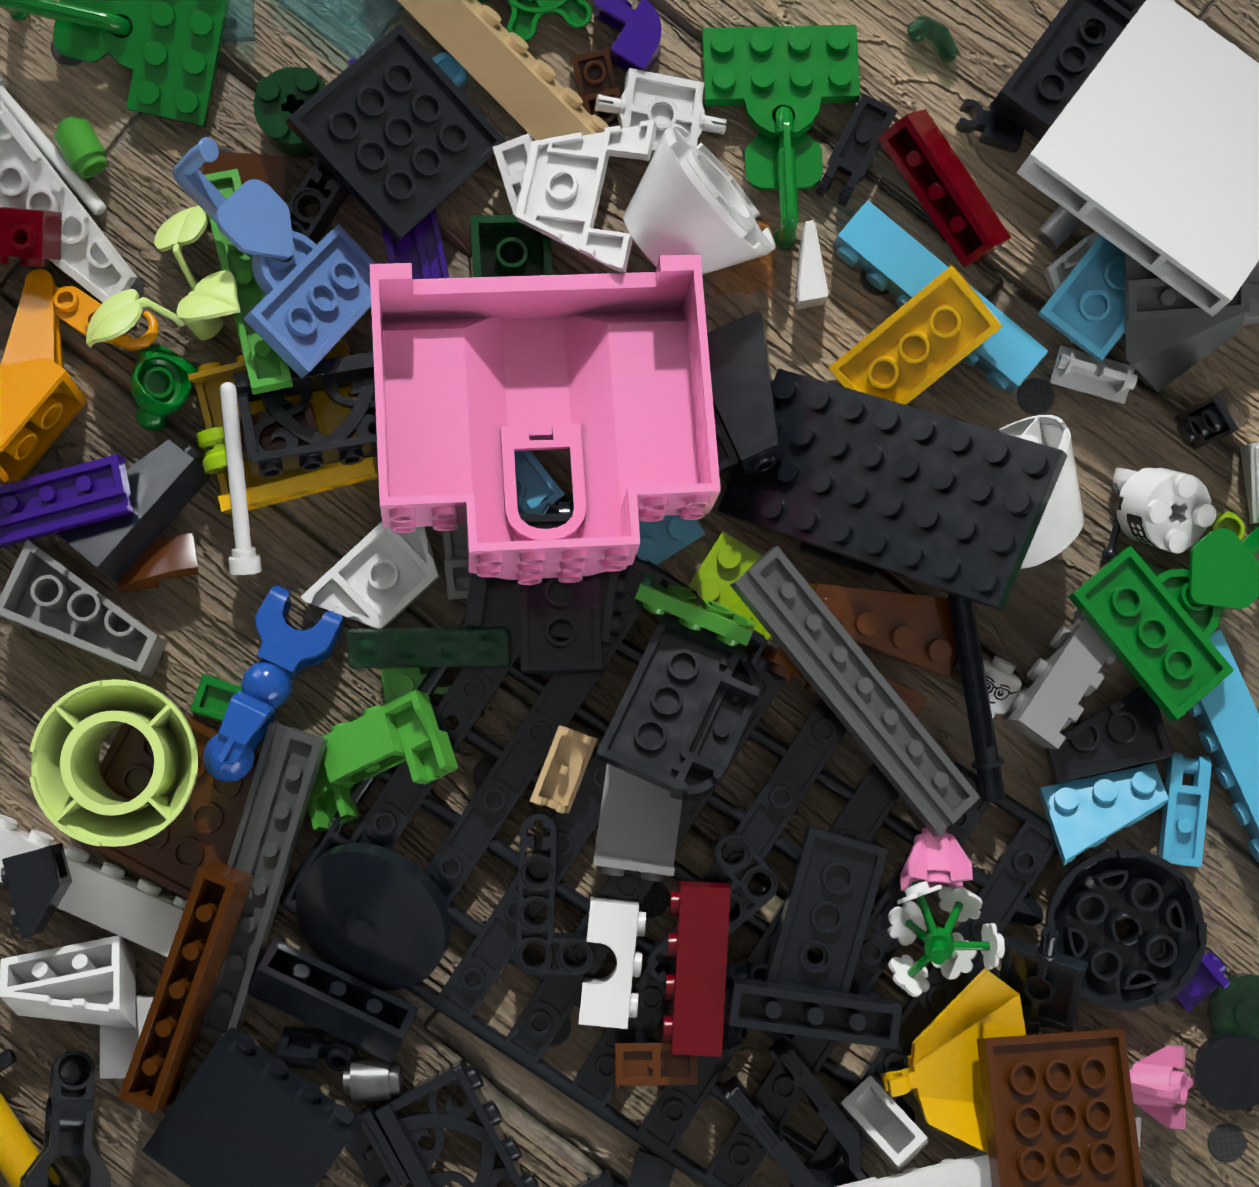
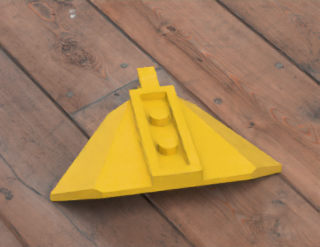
(946, 1059)

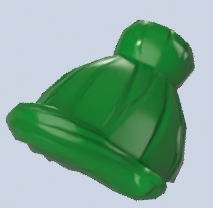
(159, 385)

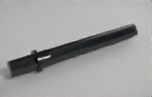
(977, 699)

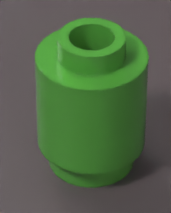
(80, 147)

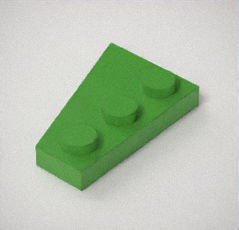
(681, 602)

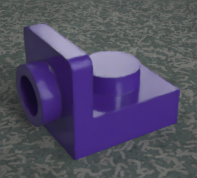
(1206, 979)

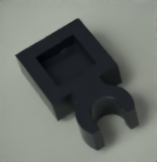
(994, 126)

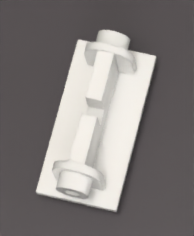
(1085, 374)

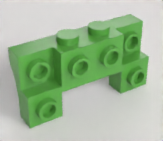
(374, 744)

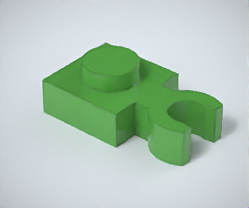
(402, 681)

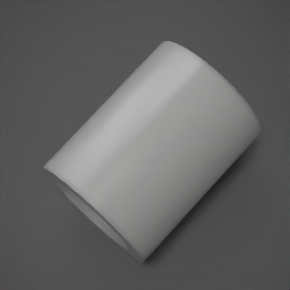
(1057, 228)

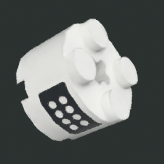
(1165, 509)

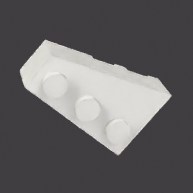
(74, 983)

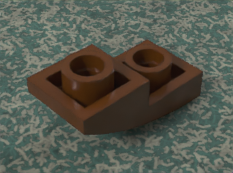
(596, 76)
(252, 166)
(162, 560)

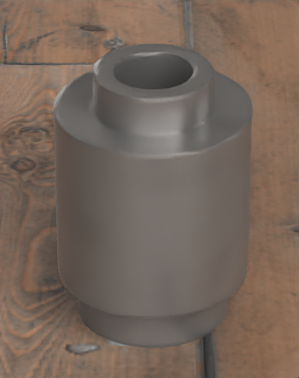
(372, 1080)

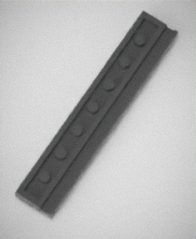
(855, 691)
(265, 850)

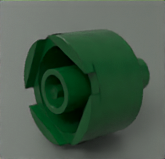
(277, 99)

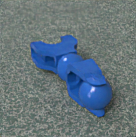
(267, 683)

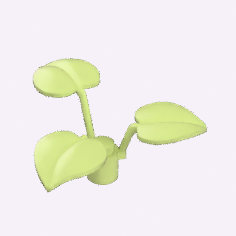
(198, 310)

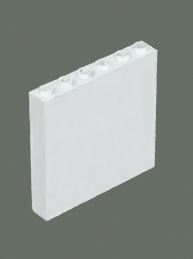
(1164, 153)

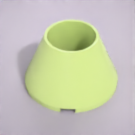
(68, 773)

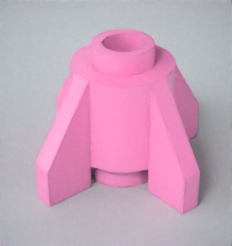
(936, 861)
(1160, 1086)

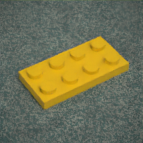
(918, 341)

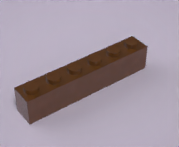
(186, 986)

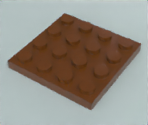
(199, 833)
(1059, 1110)

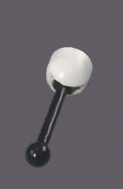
(1120, 478)

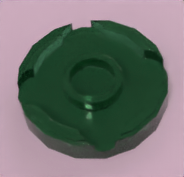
(1236, 1006)

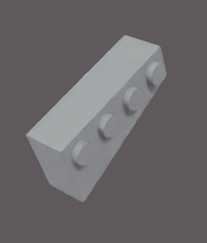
(67, 609)
(1059, 683)

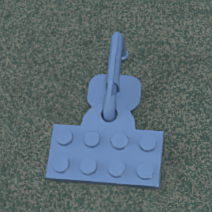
(308, 286)

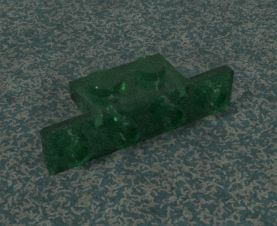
(427, 647)

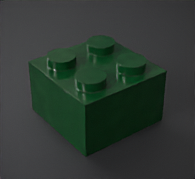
(507, 248)

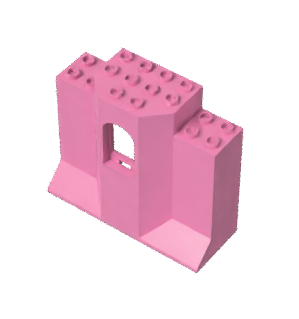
(576, 359)

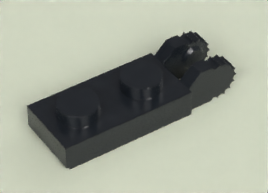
(857, 145)

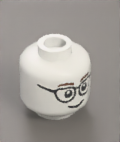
(1001, 684)

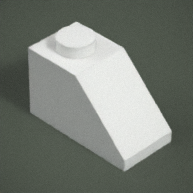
(885, 1123)

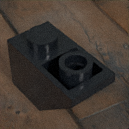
(36, 886)

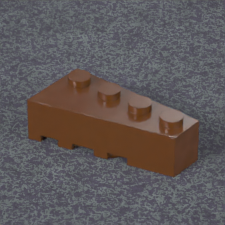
(896, 625)

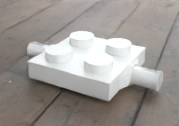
(662, 100)

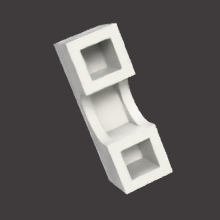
(609, 999)

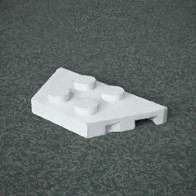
(377, 577)

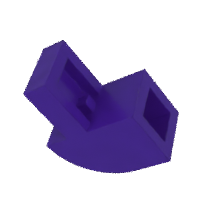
(638, 29)

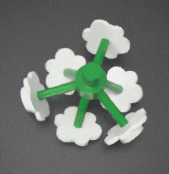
(941, 947)

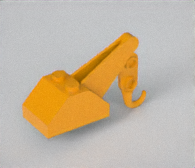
(35, 389)

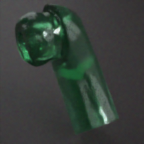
(936, 32)

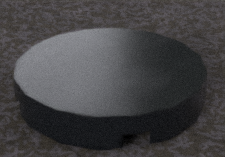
(1228, 1070)

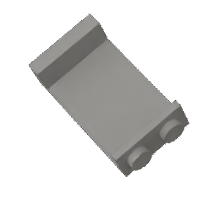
(636, 827)

